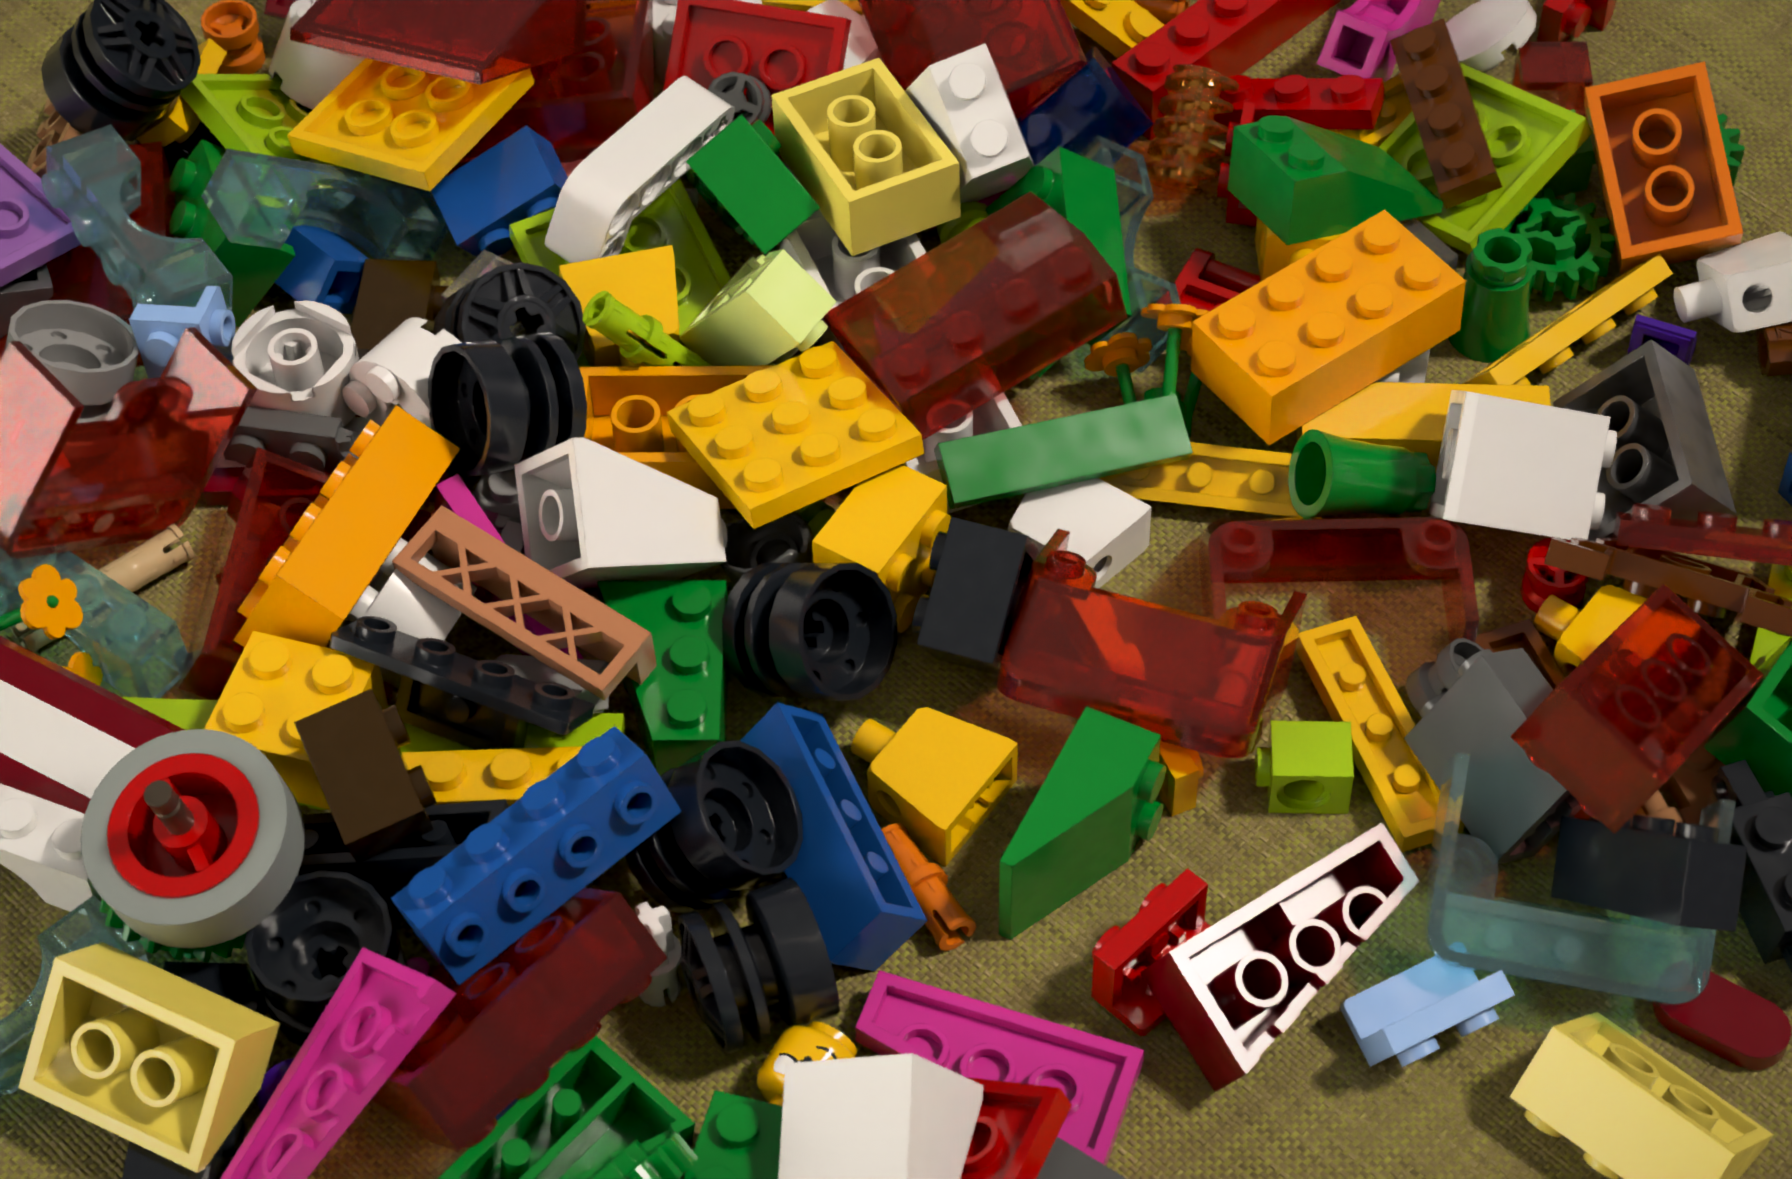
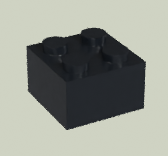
(973, 594)

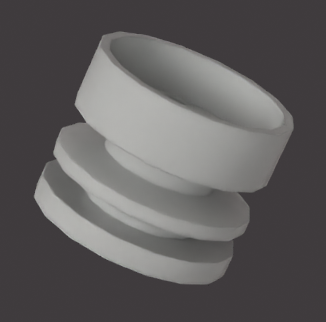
(81, 347)

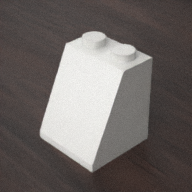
(974, 120)
(1522, 466)
(613, 518)
(876, 1119)

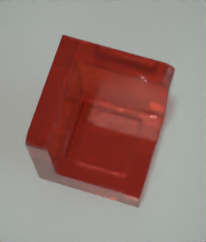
(1557, 68)

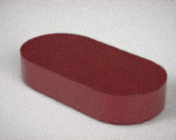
(1730, 1024)

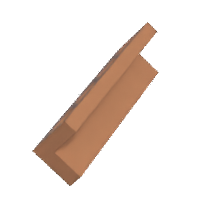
(530, 591)

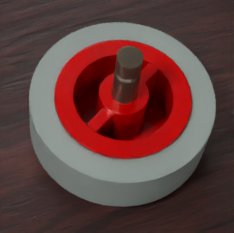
(193, 838)

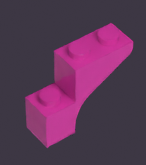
(1362, 35)

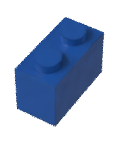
(498, 189)

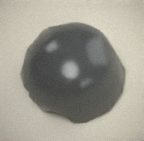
(777, 541)

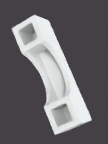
(44, 847)

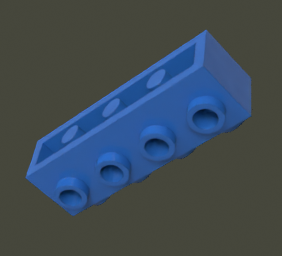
(536, 854)
(844, 857)

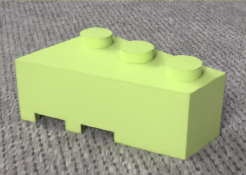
(761, 315)

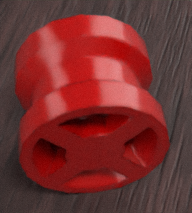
(1535, 582)

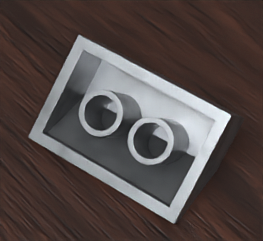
(1663, 437)

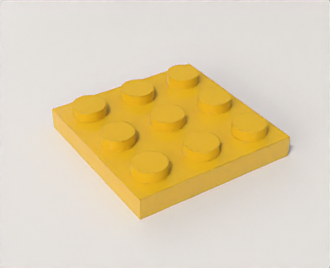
(404, 121)
(794, 433)

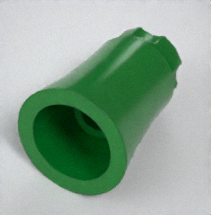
(1495, 296)
(1357, 477)

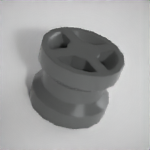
(731, 89)

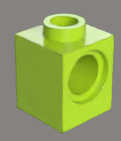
(1307, 767)

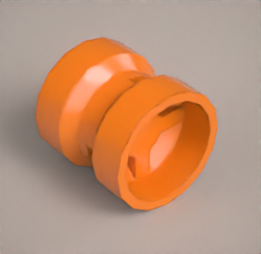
(236, 30)

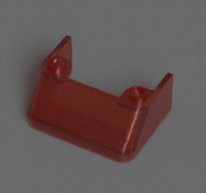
(117, 476)
(1341, 551)
(1147, 663)

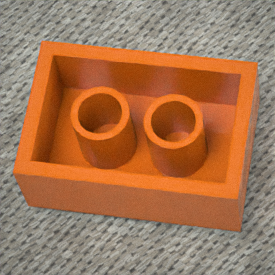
(1663, 166)

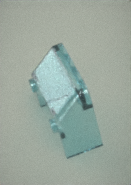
(1549, 943)

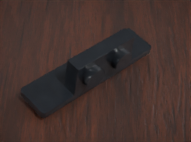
(459, 696)

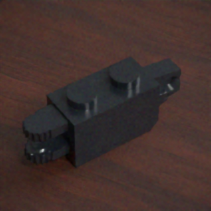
(1765, 828)

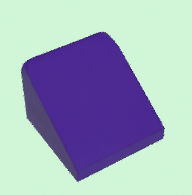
(1673, 338)

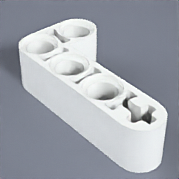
(633, 170)

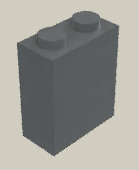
(1505, 794)

